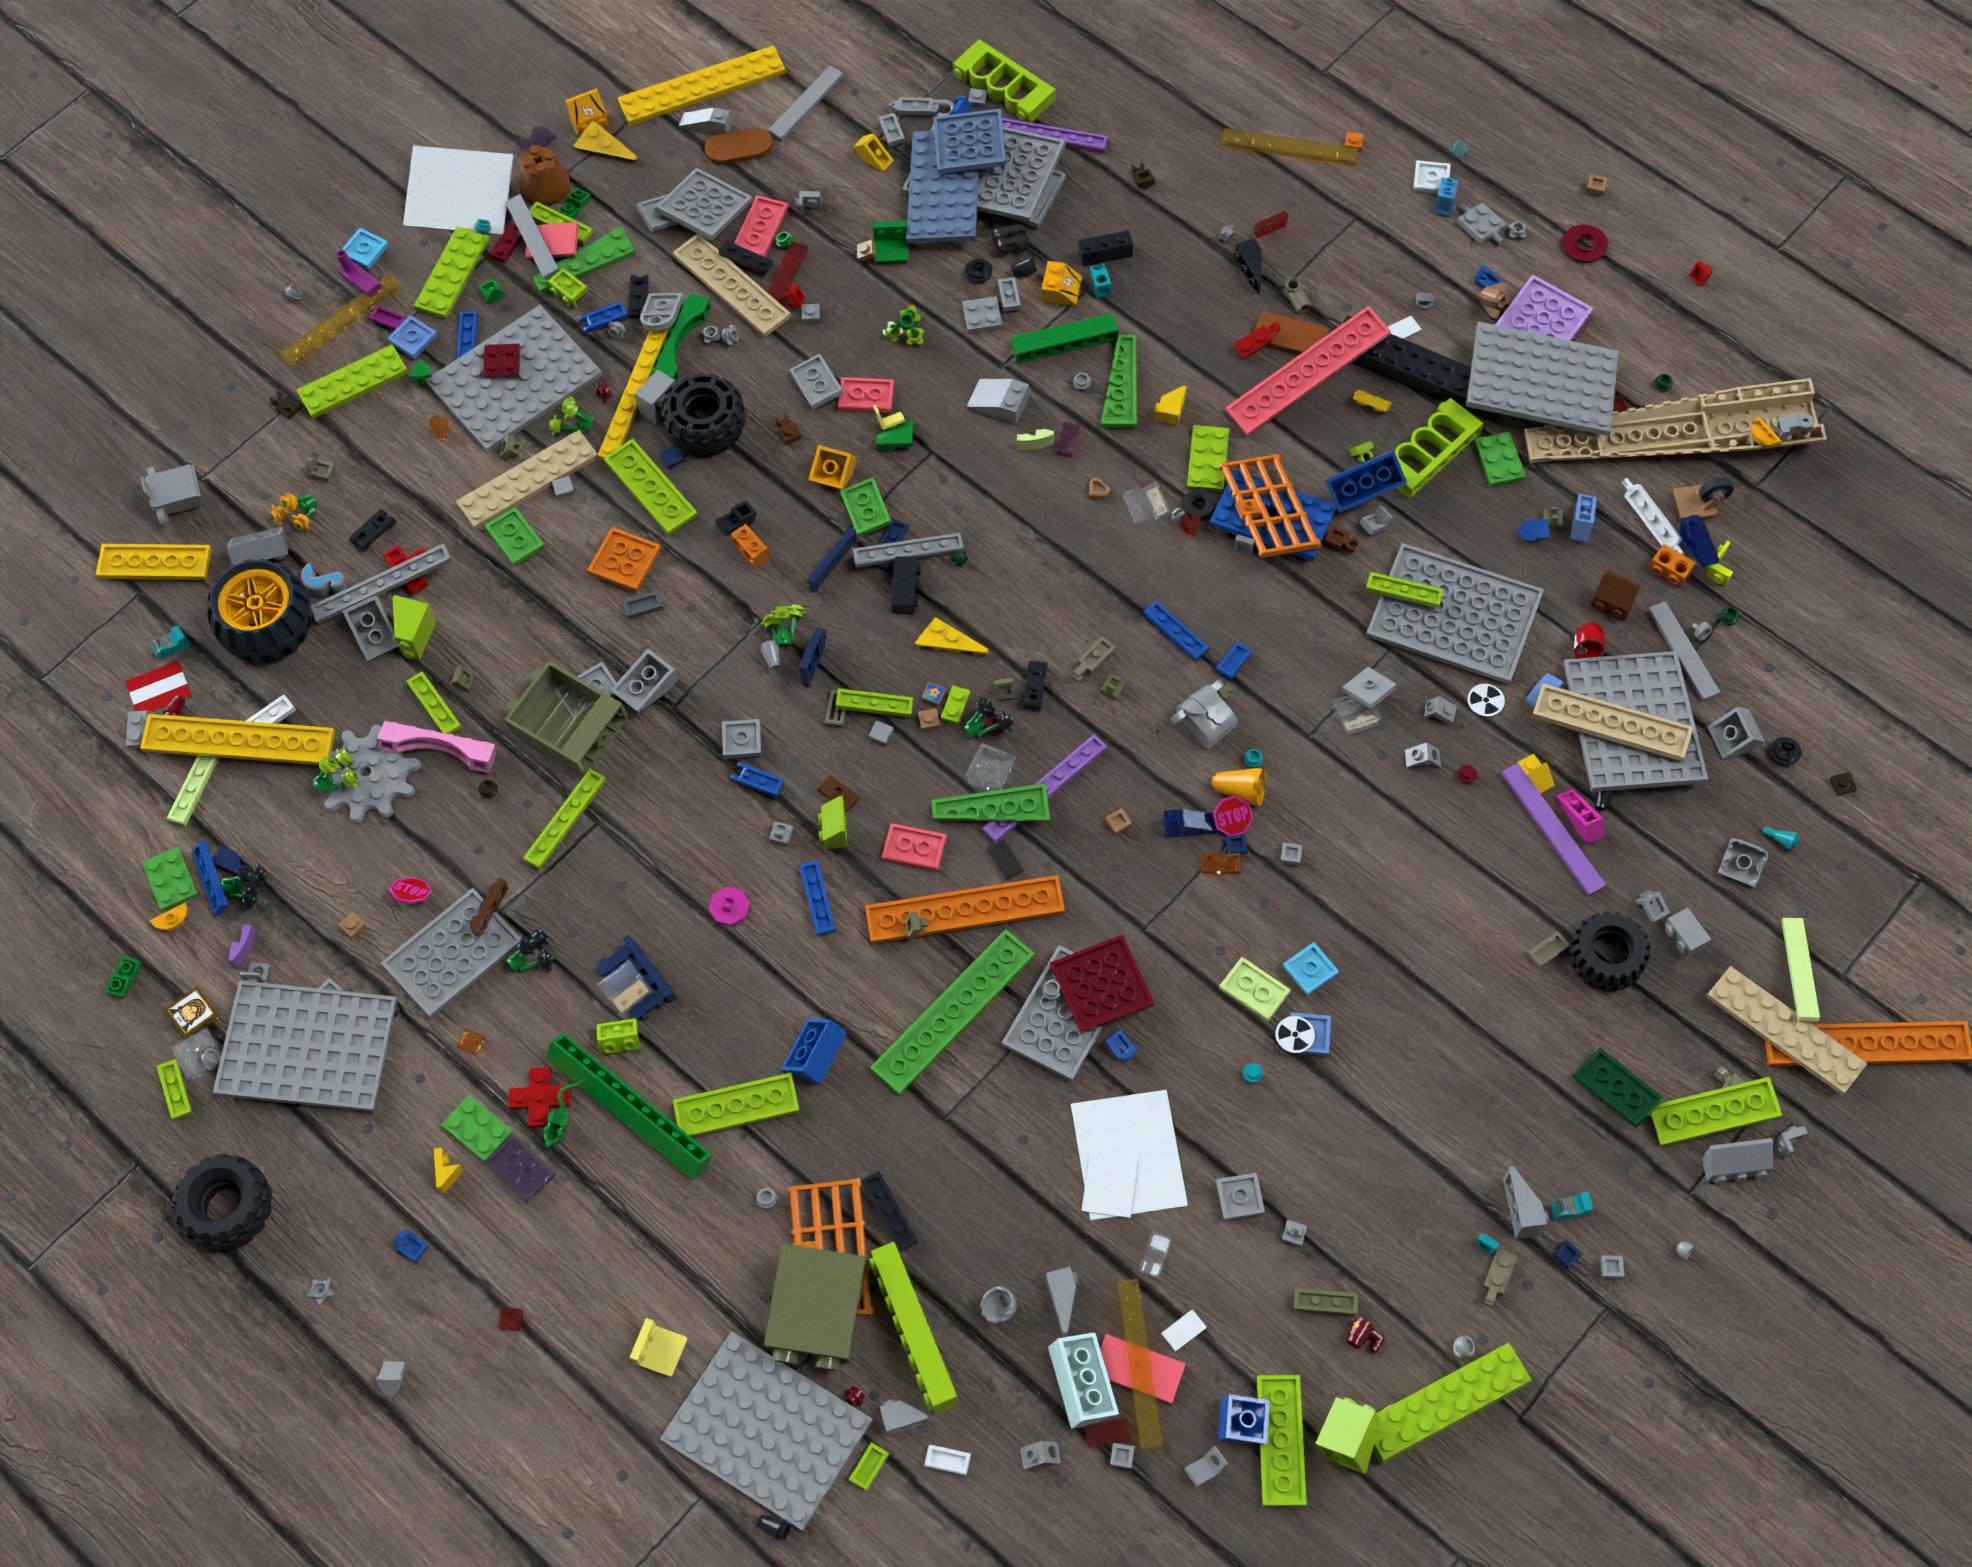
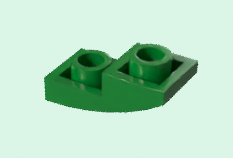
(575, 203)
(125, 975)

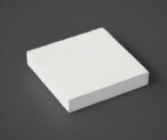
(1429, 176)

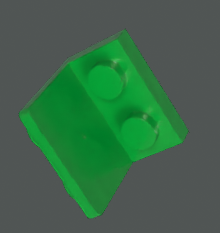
(890, 241)

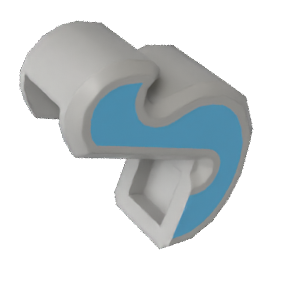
(323, 584)

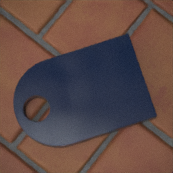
(812, 656)

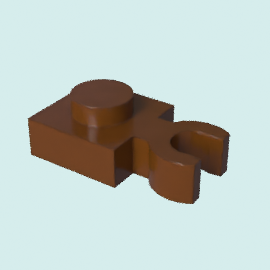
(787, 431)
(1339, 538)

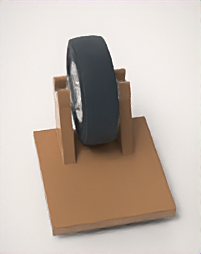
(1702, 498)

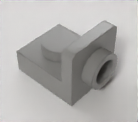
(808, 199)
(1653, 905)

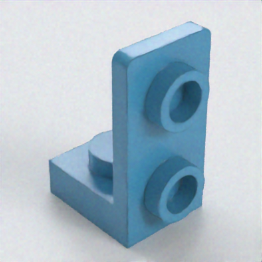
(1446, 196)

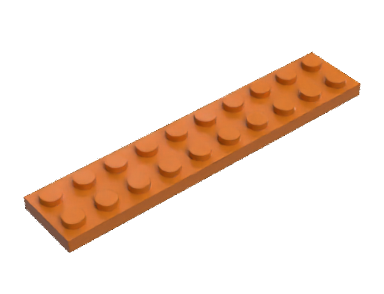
(967, 908)
(1894, 1042)

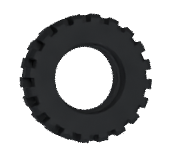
(1618, 929)

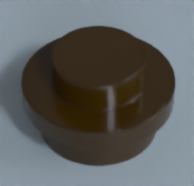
(487, 788)

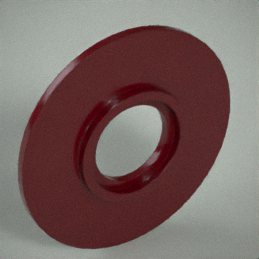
(1572, 248)

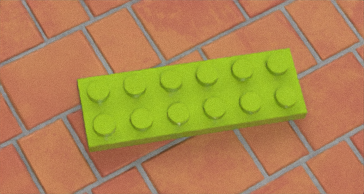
(451, 272)
(352, 381)
(650, 486)
(736, 1105)
(1715, 1111)
(1283, 1454)

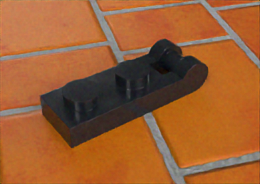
(637, 296)
(1035, 684)

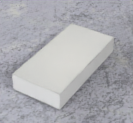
(947, 1460)

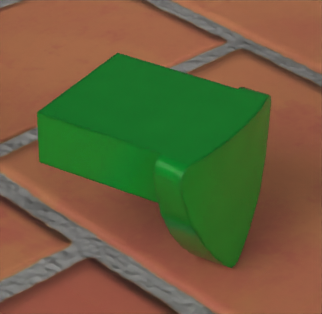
(491, 291)
(420, 373)

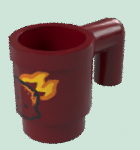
(1360, 1333)

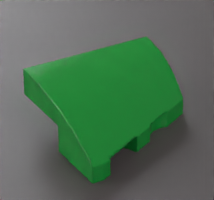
(895, 437)

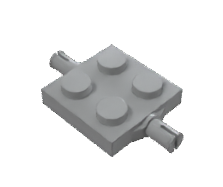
(1481, 223)

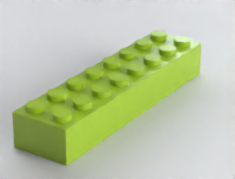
(916, 1334)
(1448, 1402)

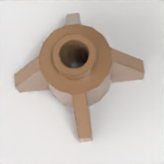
(1494, 298)

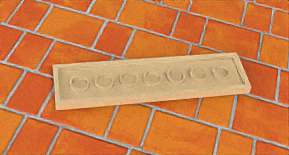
(731, 285)
(526, 479)
(1612, 722)
(1782, 1029)

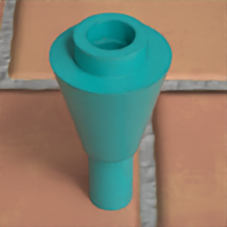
(1785, 838)

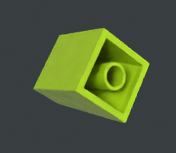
(412, 625)
(1349, 1434)

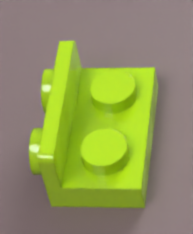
(567, 287)
(618, 1036)

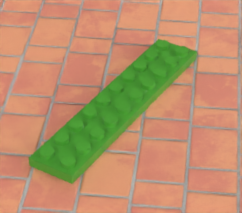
(952, 1012)

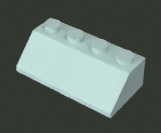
(1083, 1380)

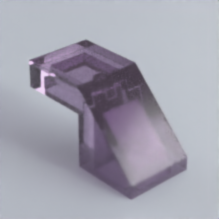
(540, 136)

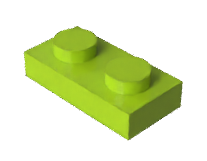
(955, 705)

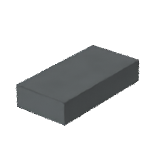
(642, 605)

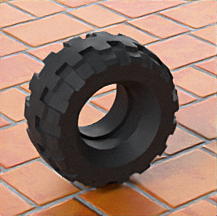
(706, 434)
(207, 1180)

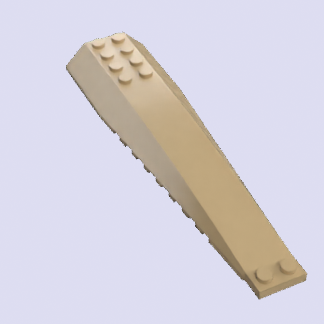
(1685, 426)

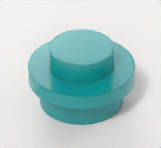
(482, 226)
(1253, 758)
(1252, 1073)

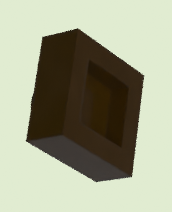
(1843, 784)

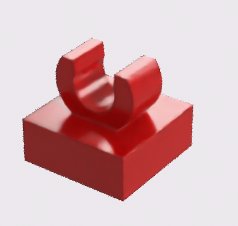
(1701, 273)
(795, 296)

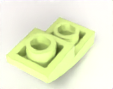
(1030, 442)

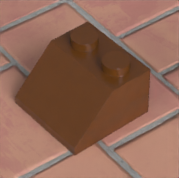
(1615, 595)

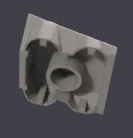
(1743, 862)

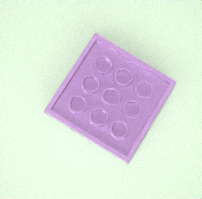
(1545, 311)

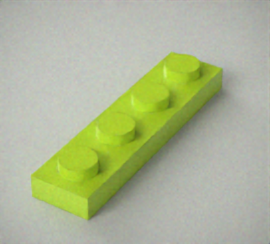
(546, 215)
(1404, 590)
(874, 702)
(433, 704)

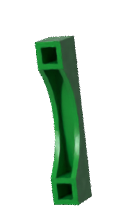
(694, 313)

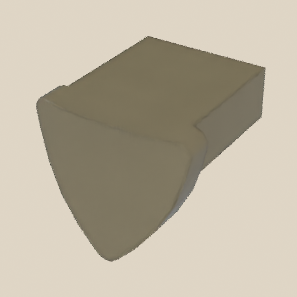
(319, 469)

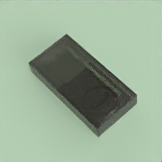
(1005, 859)

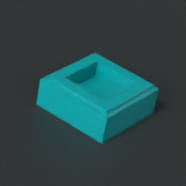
(1487, 1244)

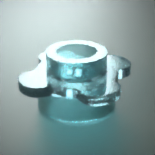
(1459, 148)

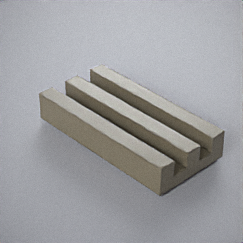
(834, 722)

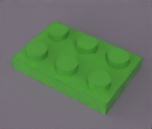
(1499, 459)
(866, 507)
(514, 536)
(170, 879)
(476, 1128)

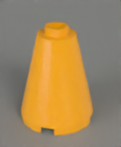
(1243, 783)

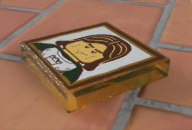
(192, 1012)

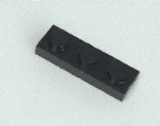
(745, 257)

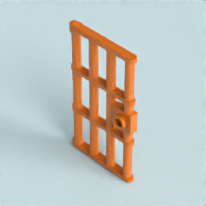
(1255, 507)
(838, 1225)

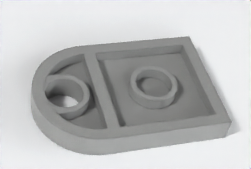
(661, 310)

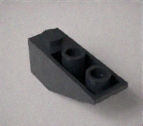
(1250, 258)

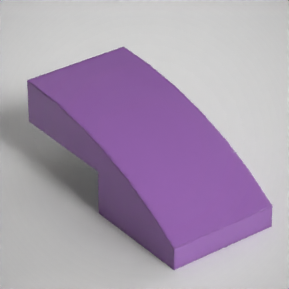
(240, 950)

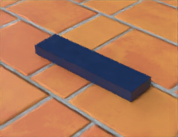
(832, 559)

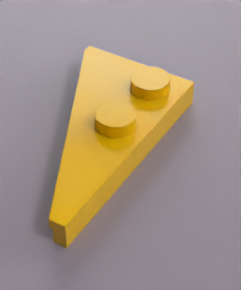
(600, 141)
(944, 637)

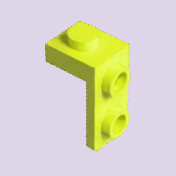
(1718, 572)

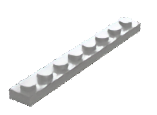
(381, 583)

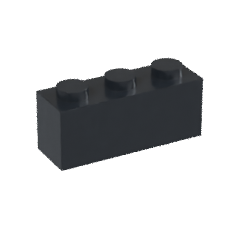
(1105, 248)
(905, 585)

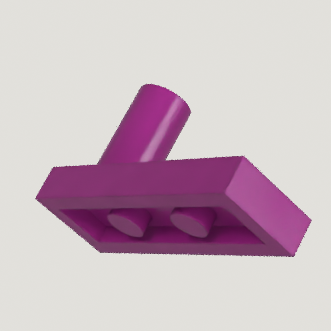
(357, 275)

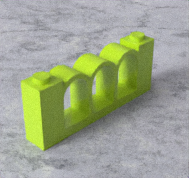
(1029, 107)
(1456, 419)

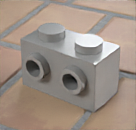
(1687, 932)

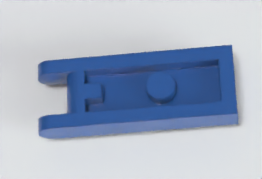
(601, 317)
(758, 780)

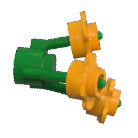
(290, 503)

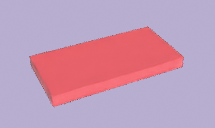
(761, 225)
(1165, 1370)

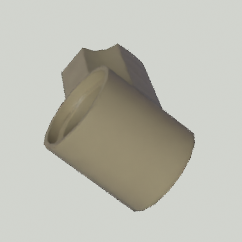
(1296, 295)

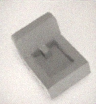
(1377, 521)
(1440, 709)
(1788, 1137)

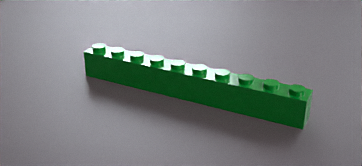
(629, 1106)

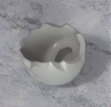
(998, 1305)

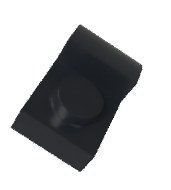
(739, 516)

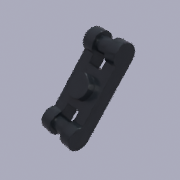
(372, 530)

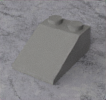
(1000, 398)
(371, 627)
(645, 681)
(1524, 1206)

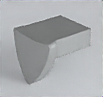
(391, 1377)

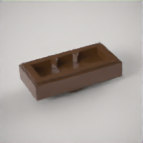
(833, 788)

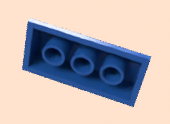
(1366, 481)

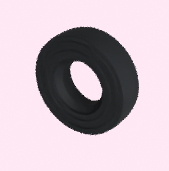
(1199, 494)

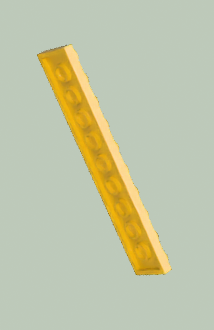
(701, 85)
(237, 739)

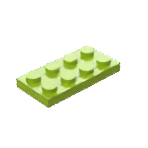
(1206, 454)

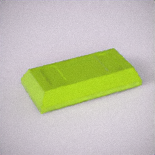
(869, 1466)

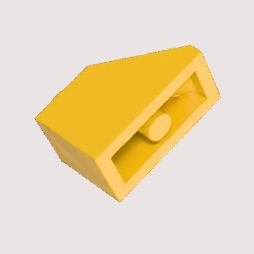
(873, 152)
(1171, 406)

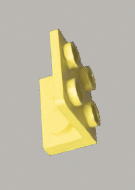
(658, 1349)

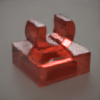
(1190, 524)

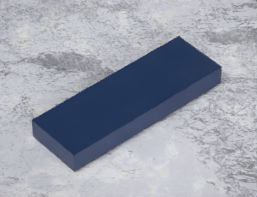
(894, 533)

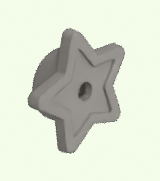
(316, 1286)

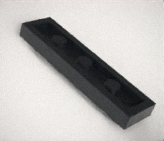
(889, 1211)

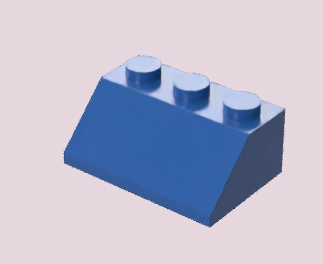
(814, 1050)

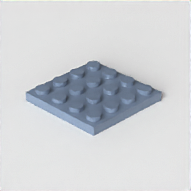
(969, 141)

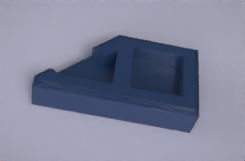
(227, 860)

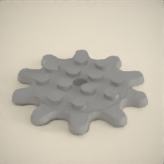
(377, 789)

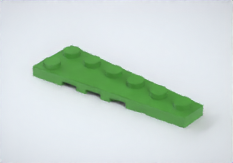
(596, 256)
(1121, 399)
(1011, 805)

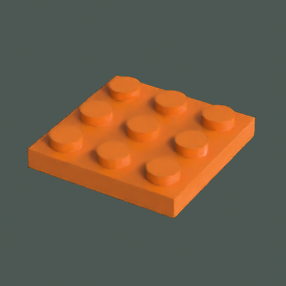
(624, 559)

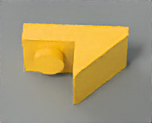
(1537, 773)
(445, 1174)

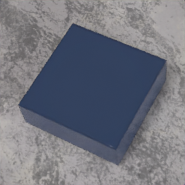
(671, 457)
(1236, 844)
(1567, 1254)

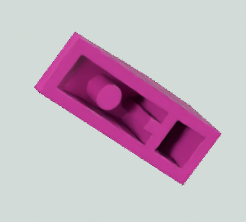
(1582, 816)

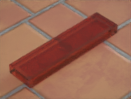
(787, 271)

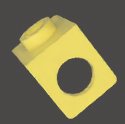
(890, 421)

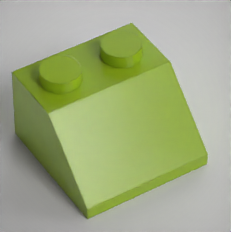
(833, 824)

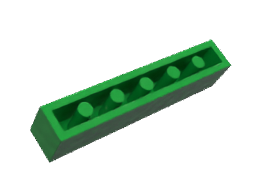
(1064, 338)

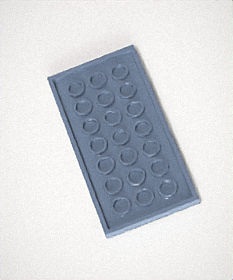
(939, 204)

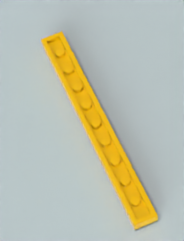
(628, 404)

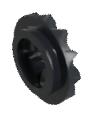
(978, 264)
(1787, 744)

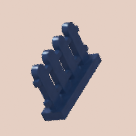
(651, 978)

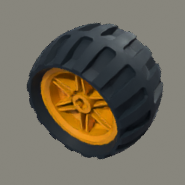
(246, 611)

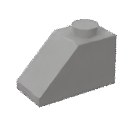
(901, 1417)

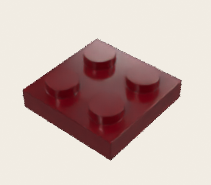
(502, 360)

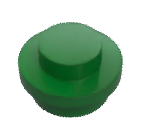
(784, 239)

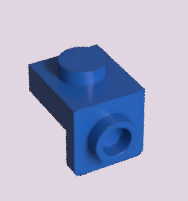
(1120, 1046)

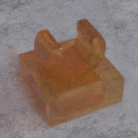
(440, 427)

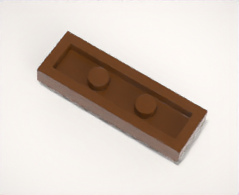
(488, 907)

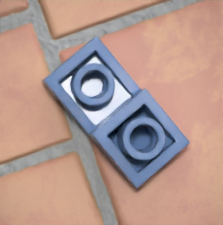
(1547, 679)

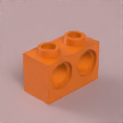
(750, 546)
(1673, 563)

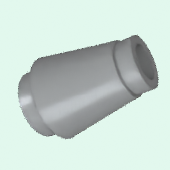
(771, 654)

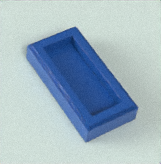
(1233, 660)

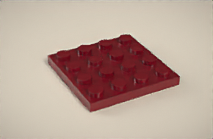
(1101, 984)

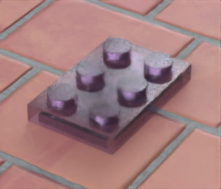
(520, 1168)

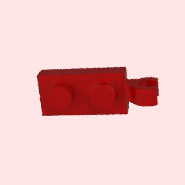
(1256, 340)

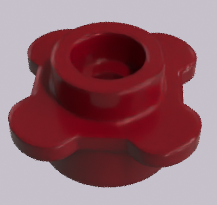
(603, 392)

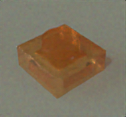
(470, 1041)

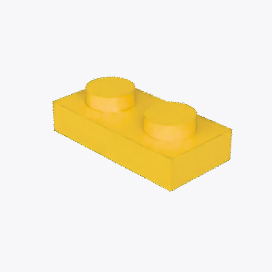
(1364, 399)

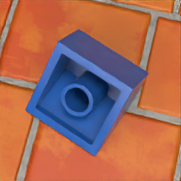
(1243, 1420)

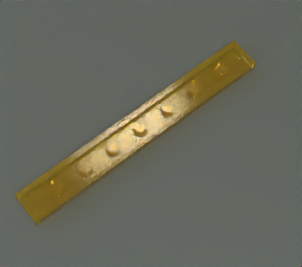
(1289, 146)
(337, 322)
(1139, 1365)

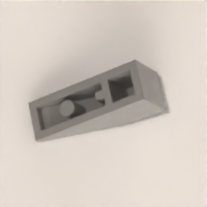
(707, 121)
(1063, 1289)

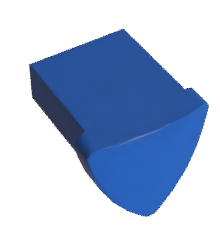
(962, 105)
(1486, 278)
(1534, 529)
(410, 1245)

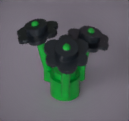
(246, 876)

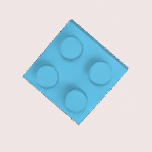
(365, 248)
(1310, 969)

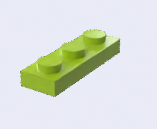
(174, 1090)

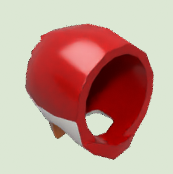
(1591, 638)

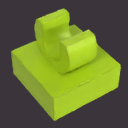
(1362, 449)

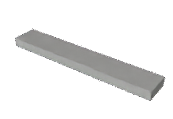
(805, 103)
(532, 236)
(911, 548)
(1686, 653)

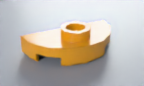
(1763, 434)
(171, 919)

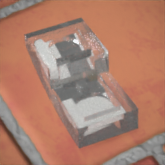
(1155, 1254)

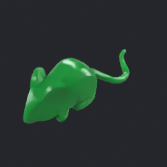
(558, 1121)

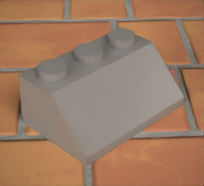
(258, 546)
(1738, 1160)

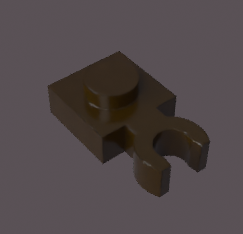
(1142, 177)
(286, 406)

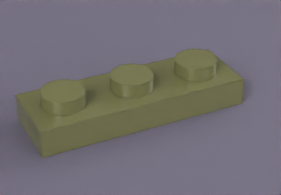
(1325, 1301)

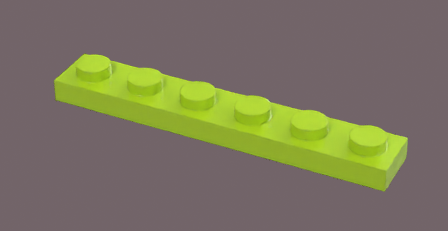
(564, 819)

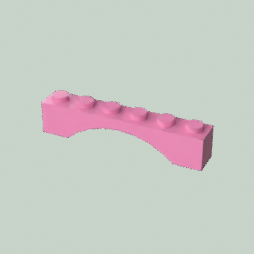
(400, 738)

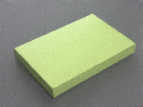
(1254, 989)

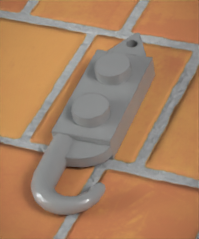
(919, 106)

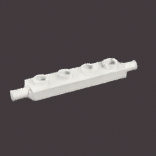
(1652, 516)

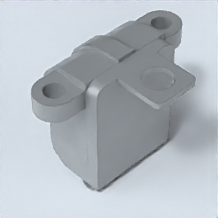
(171, 491)
(1206, 715)

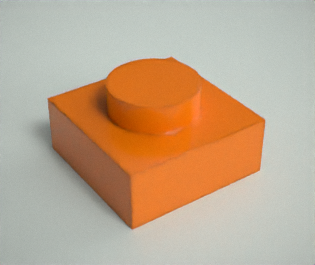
(1354, 140)

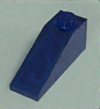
(1698, 540)
(1188, 823)

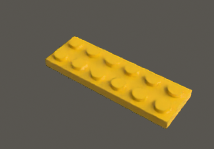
(153, 561)

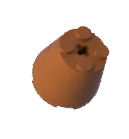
(542, 177)

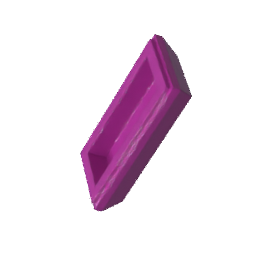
(387, 317)

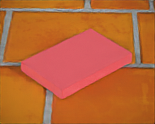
(559, 238)
(864, 393)
(914, 847)

